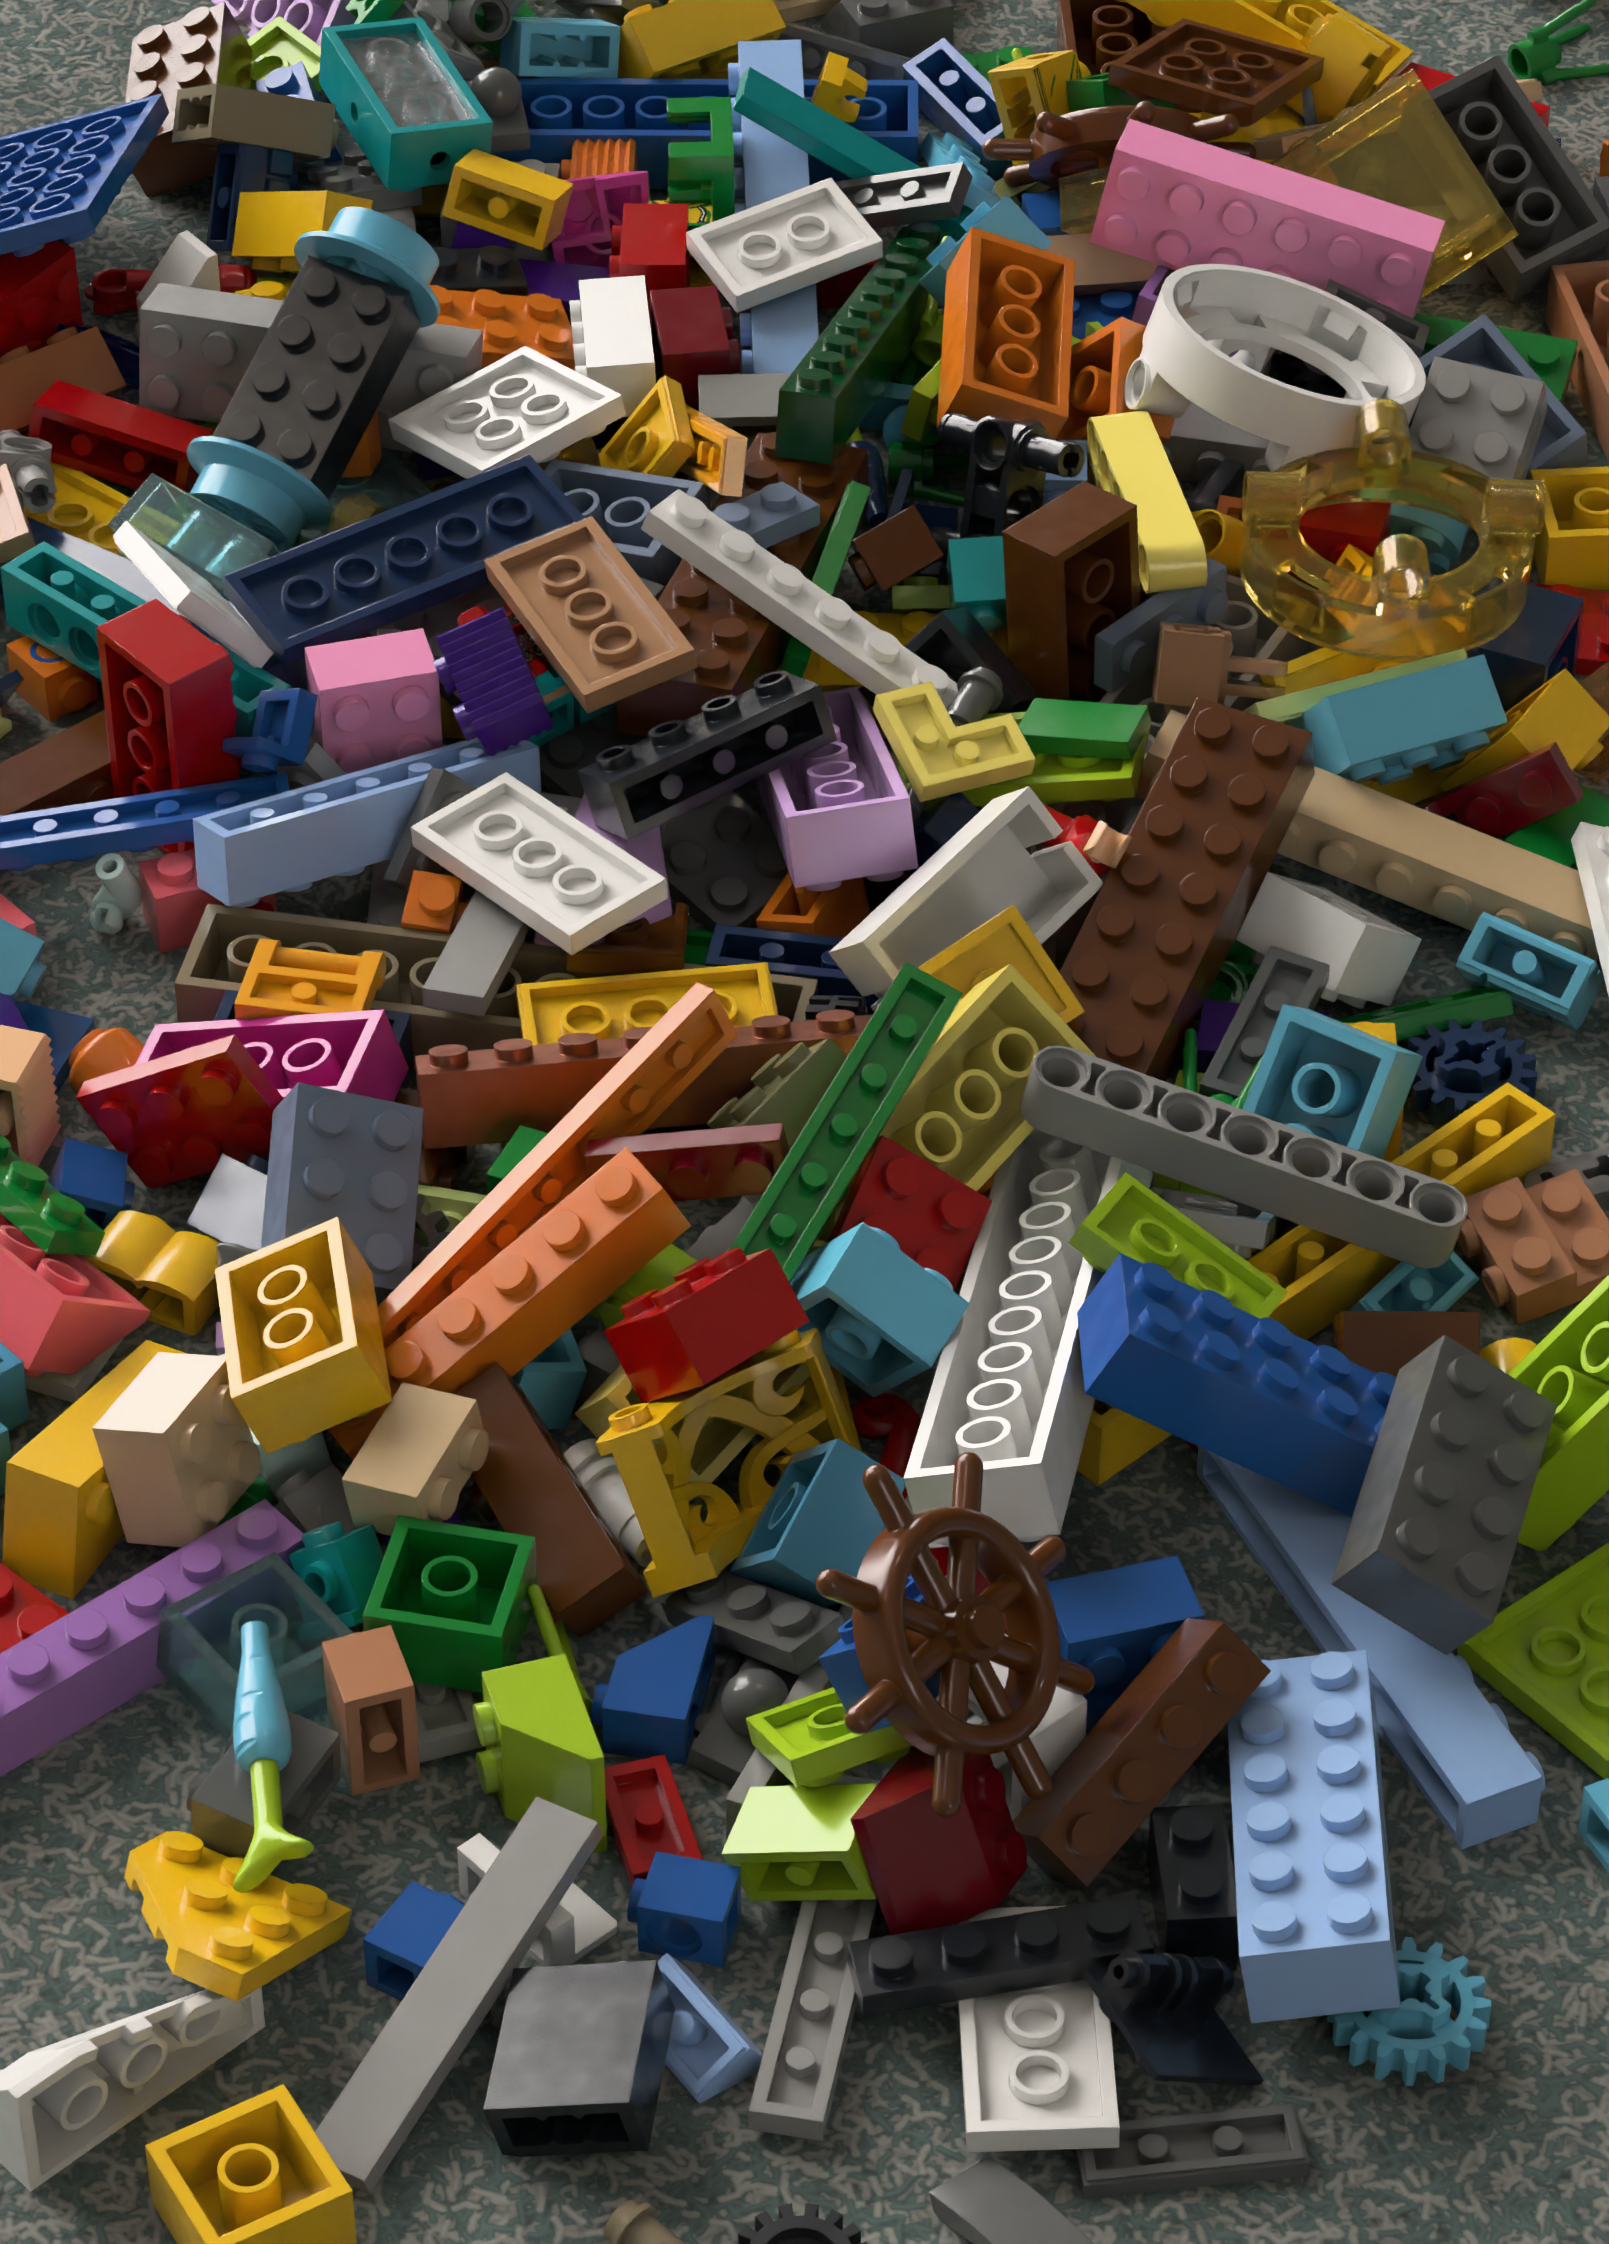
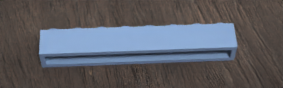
(1423, 1699)

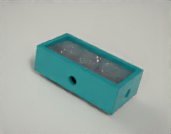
(402, 100)

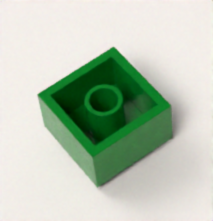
(453, 1599)

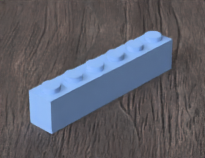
(334, 823)

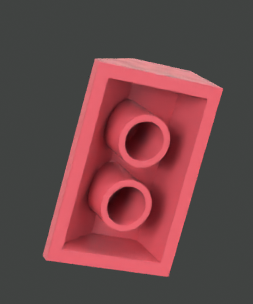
(58, 1306)

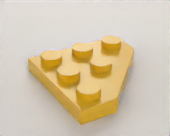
(221, 1935)

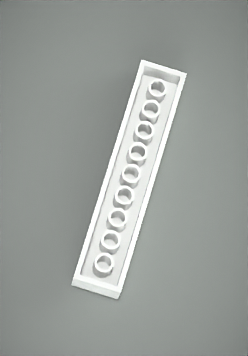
(1014, 1360)

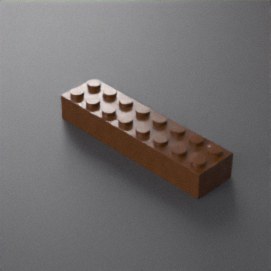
(728, 635)
(1185, 883)

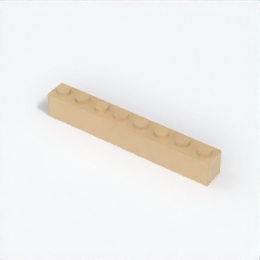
(1419, 857)

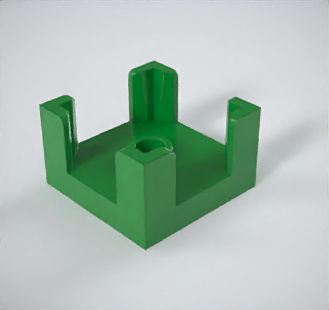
(703, 169)

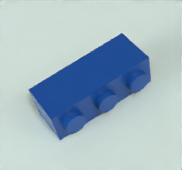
(957, 100)

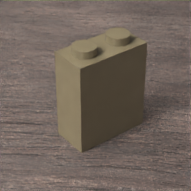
(241, 115)

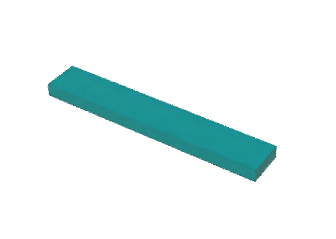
(824, 135)

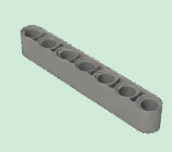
(1243, 1156)

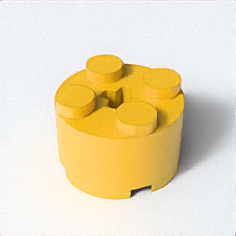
(1349, 66)

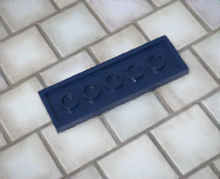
(396, 559)

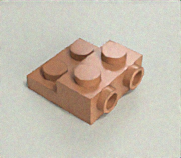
(1537, 1243)

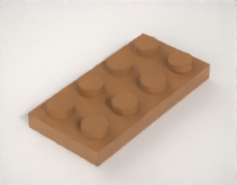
(590, 614)

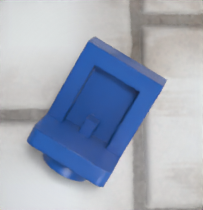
(278, 733)

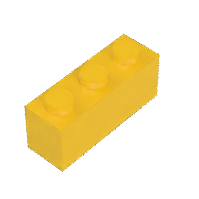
(274, 220)

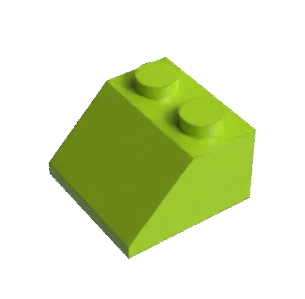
(539, 1741)

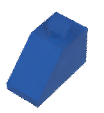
(657, 1693)

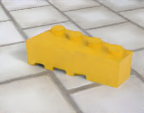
(58, 1493)

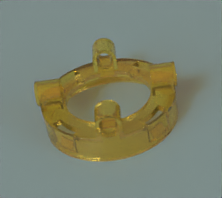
(1391, 610)

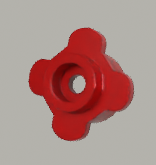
(110, 294)

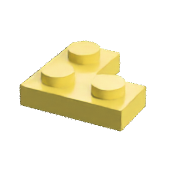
(947, 757)

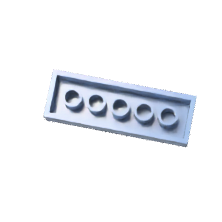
(1312, 1842)

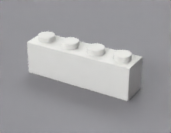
(614, 336)

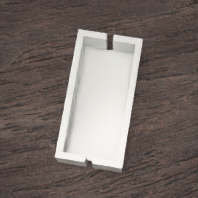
(967, 885)

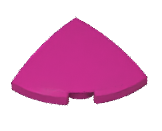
(591, 212)

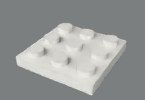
(507, 413)

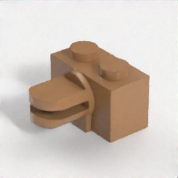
(1196, 663)

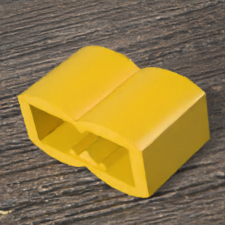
(161, 1269)

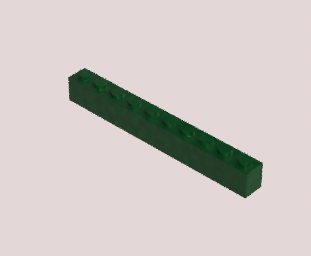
(857, 351)

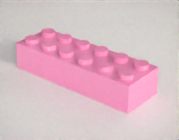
(1206, 205)

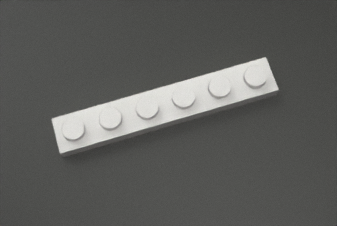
(790, 598)

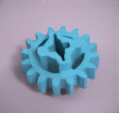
(1420, 2031)

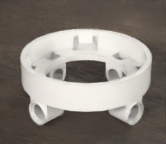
(1229, 308)

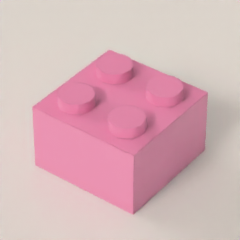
(375, 699)

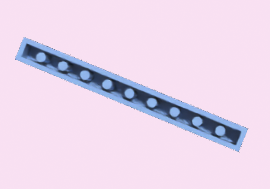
(772, 167)

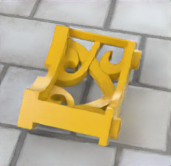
(679, 1542)

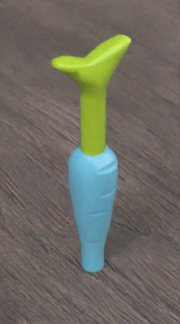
(263, 1749)

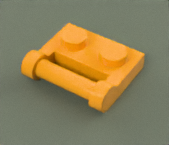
(307, 982)

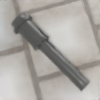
(977, 695)

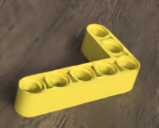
(1133, 465)

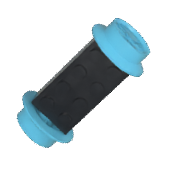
(318, 375)

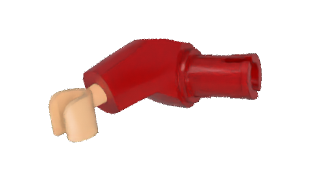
(1094, 840)

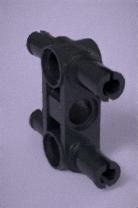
(1003, 471)

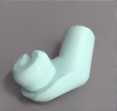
(117, 896)

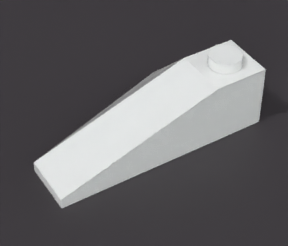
(92, 2084)

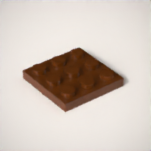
(1215, 71)

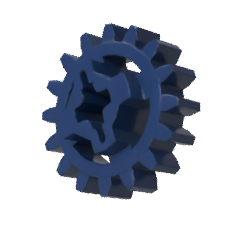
(1466, 1068)

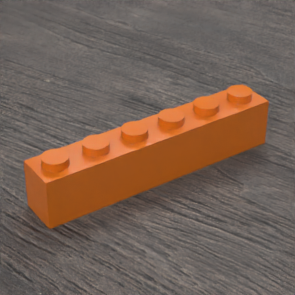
(534, 1287)

